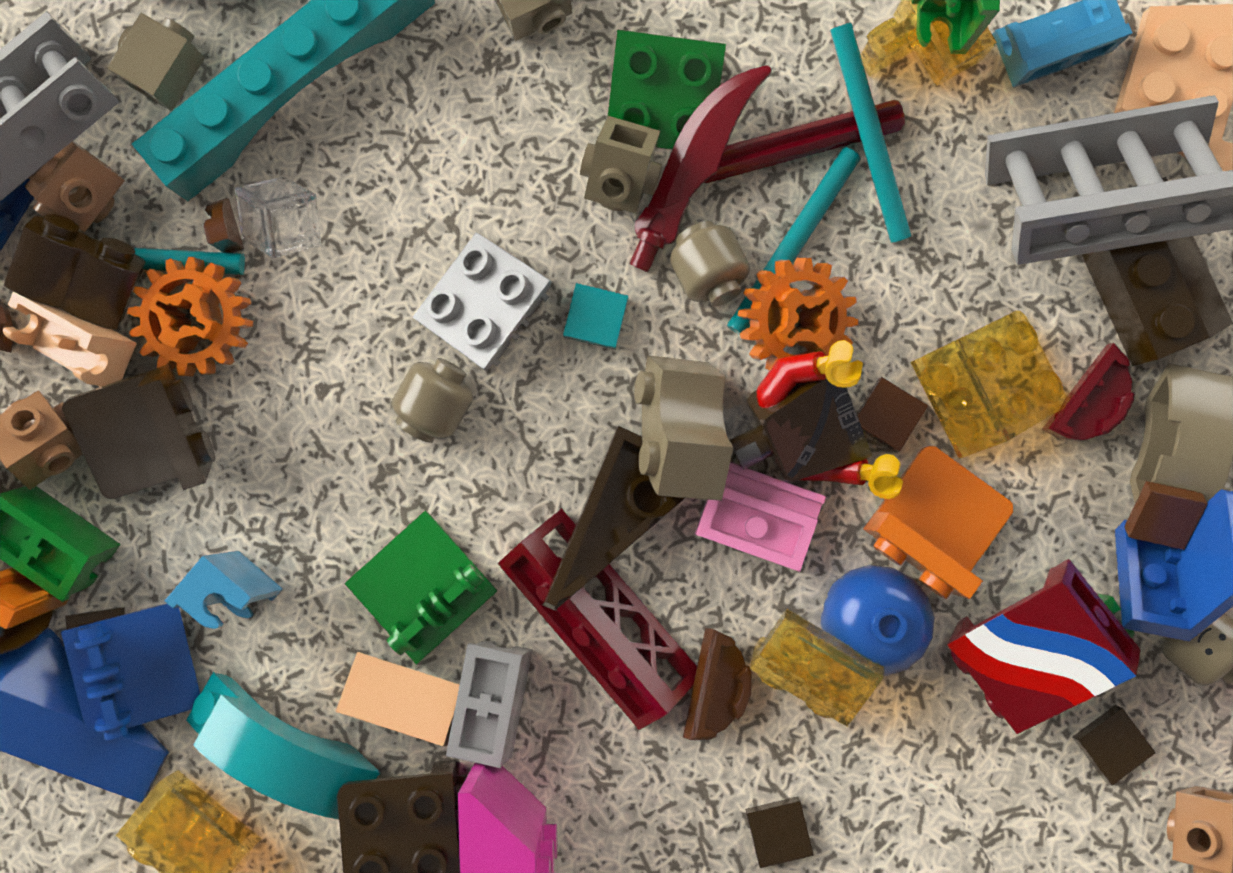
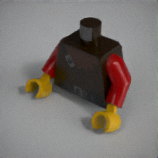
(812, 425)

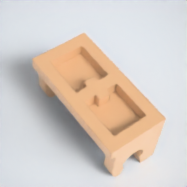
(90, 351)
(399, 699)

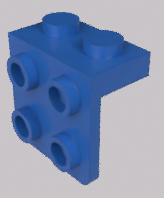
(1178, 589)

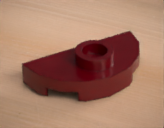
(1097, 400)

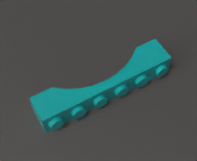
(223, 116)

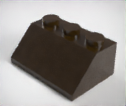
(1158, 296)

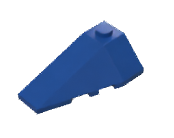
(47, 728)

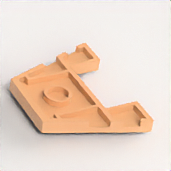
(1182, 57)

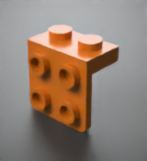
(940, 522)

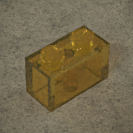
(186, 831)

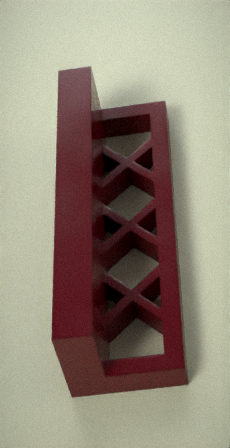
(594, 629)

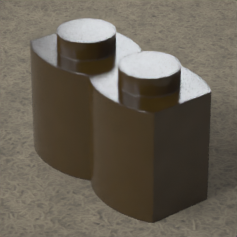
(73, 271)

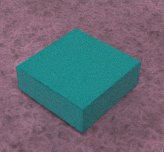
(595, 316)

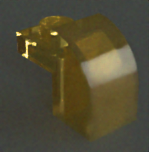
(896, 40)

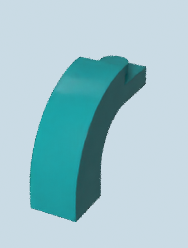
(270, 753)

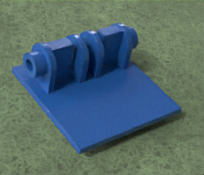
(131, 670)

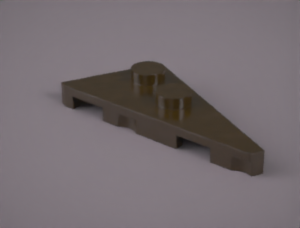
(613, 517)

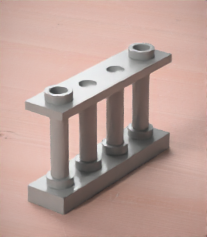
(44, 99)
(1116, 217)

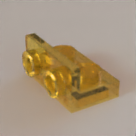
(815, 668)

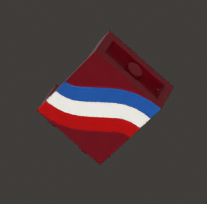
(1046, 651)

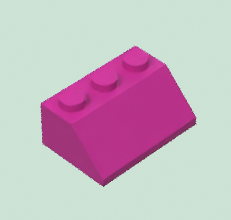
(503, 825)

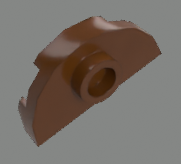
(719, 687)

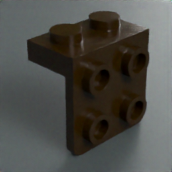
(140, 433)
(402, 822)

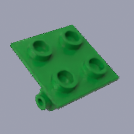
(662, 80)
(420, 588)

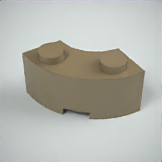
(683, 428)
(1187, 432)

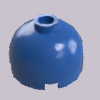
(880, 616)

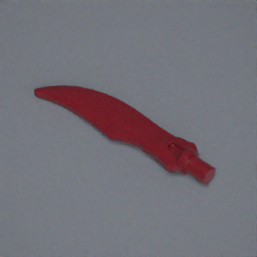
(692, 162)

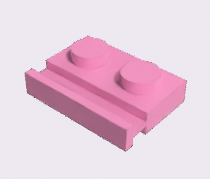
(762, 517)

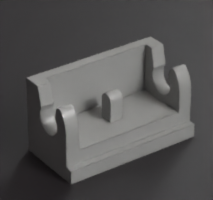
(489, 703)

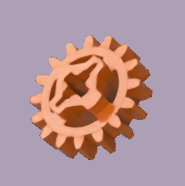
(203, 299)
(775, 307)

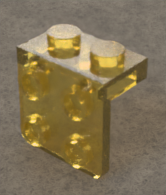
(990, 384)

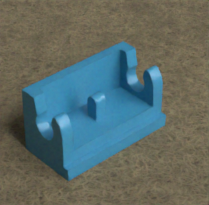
(1060, 39)
(222, 579)

